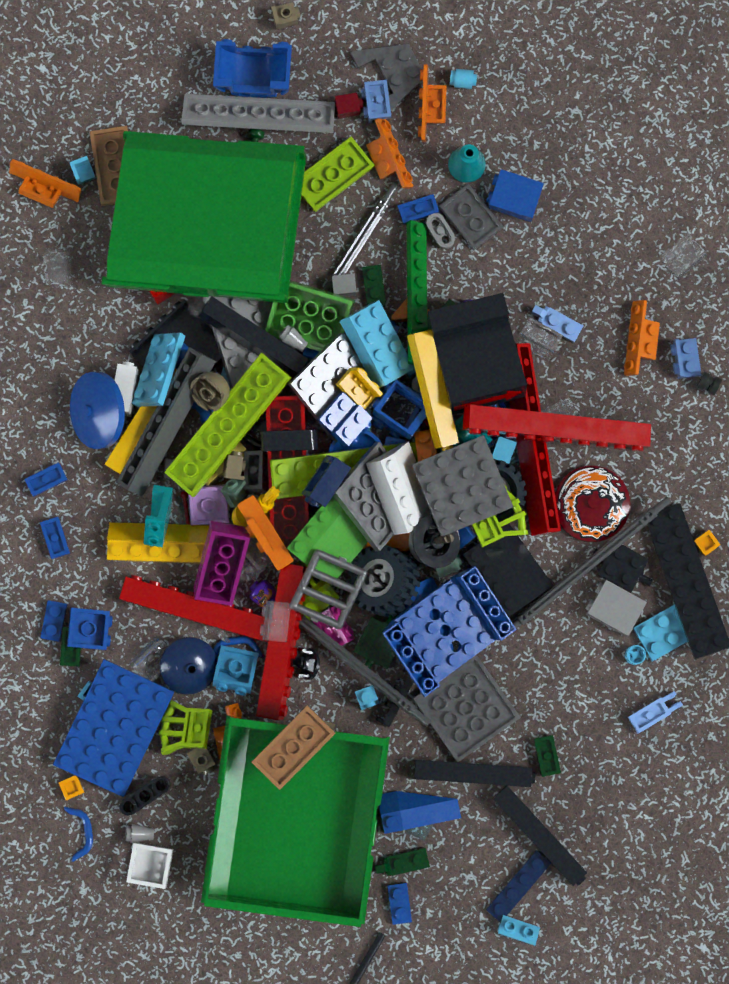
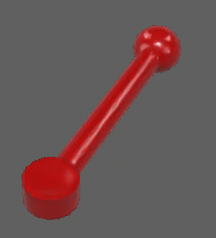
(184, 495)

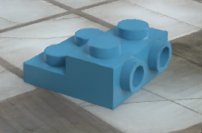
(235, 670)

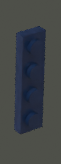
(518, 886)

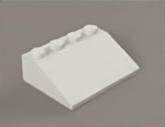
(399, 488)

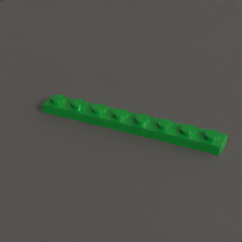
(416, 280)

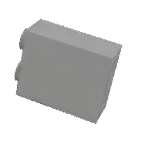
(615, 607)

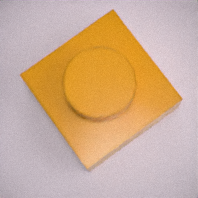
(706, 543)
(71, 787)

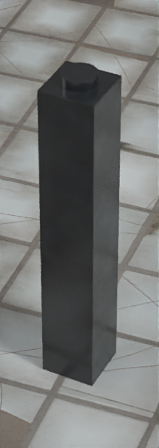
(252, 336)
(474, 773)
(540, 836)

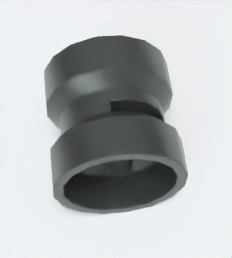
(709, 383)

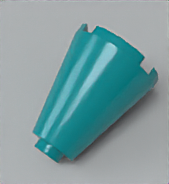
(466, 163)

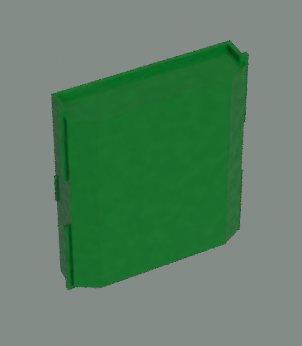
(205, 217)
(301, 845)

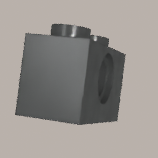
(256, 472)

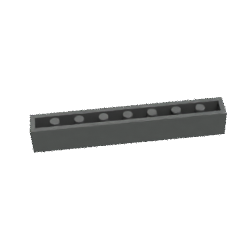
(164, 424)

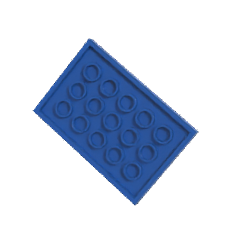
(113, 728)

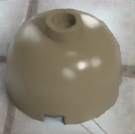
(210, 390)

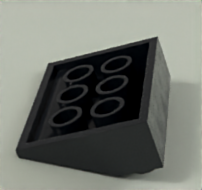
(509, 571)

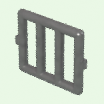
(311, 571)

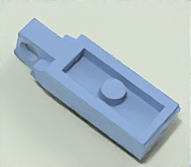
(560, 323)

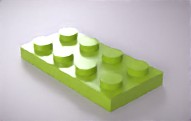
(334, 173)

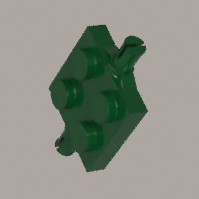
(374, 646)

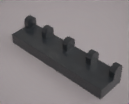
(394, 708)

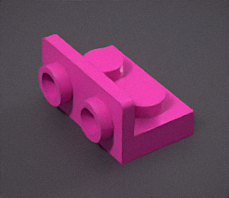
(341, 635)

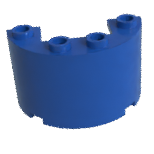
(252, 71)

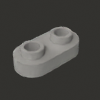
(440, 231)

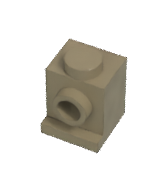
(283, 21)
(234, 466)

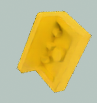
(359, 386)

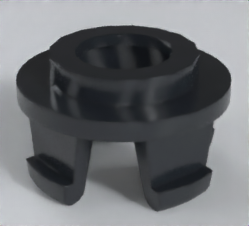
(308, 663)

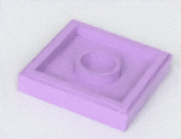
(208, 506)

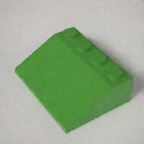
(311, 313)
(332, 533)

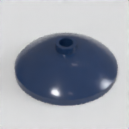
(182, 655)

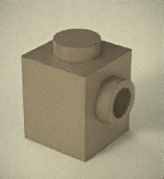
(202, 760)

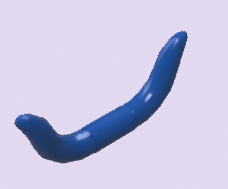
(238, 640)
(87, 829)

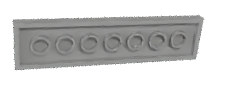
(258, 113)

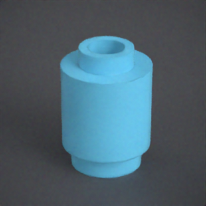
(463, 78)

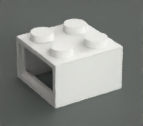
(150, 865)

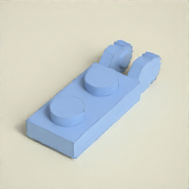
(653, 713)

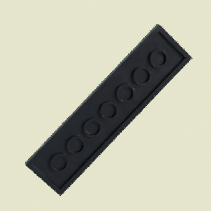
(688, 582)

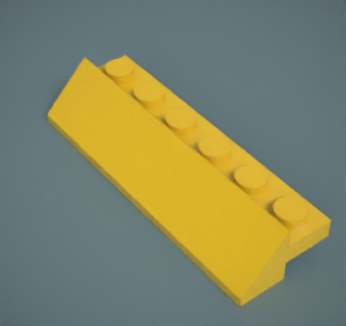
(180, 545)

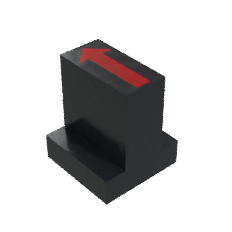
(477, 353)

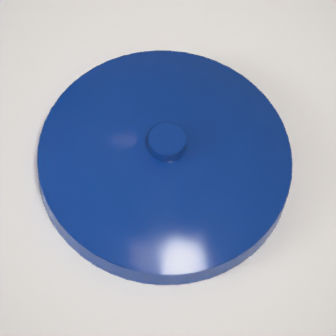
(97, 410)

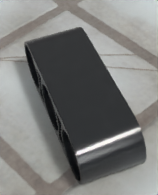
(289, 440)
(135, 798)

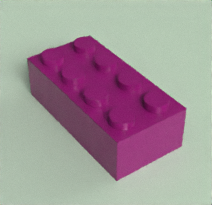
(221, 563)

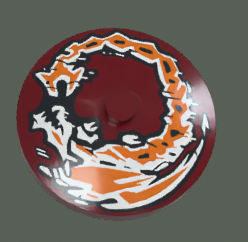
(592, 503)

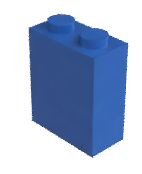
(514, 195)

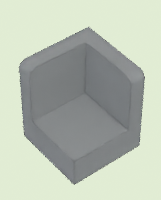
(344, 285)

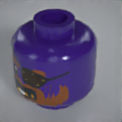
(262, 592)

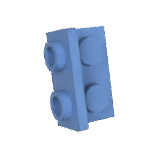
(376, 99)
(686, 358)

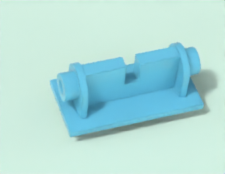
(518, 930)

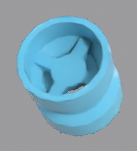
(635, 654)

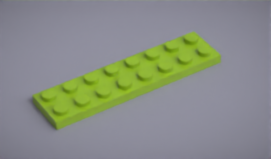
(227, 425)
(294, 473)

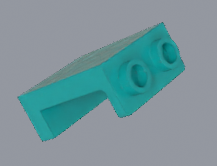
(157, 523)

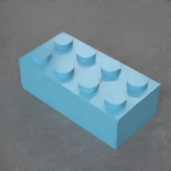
(376, 344)

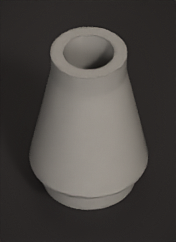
(293, 338)
(138, 833)

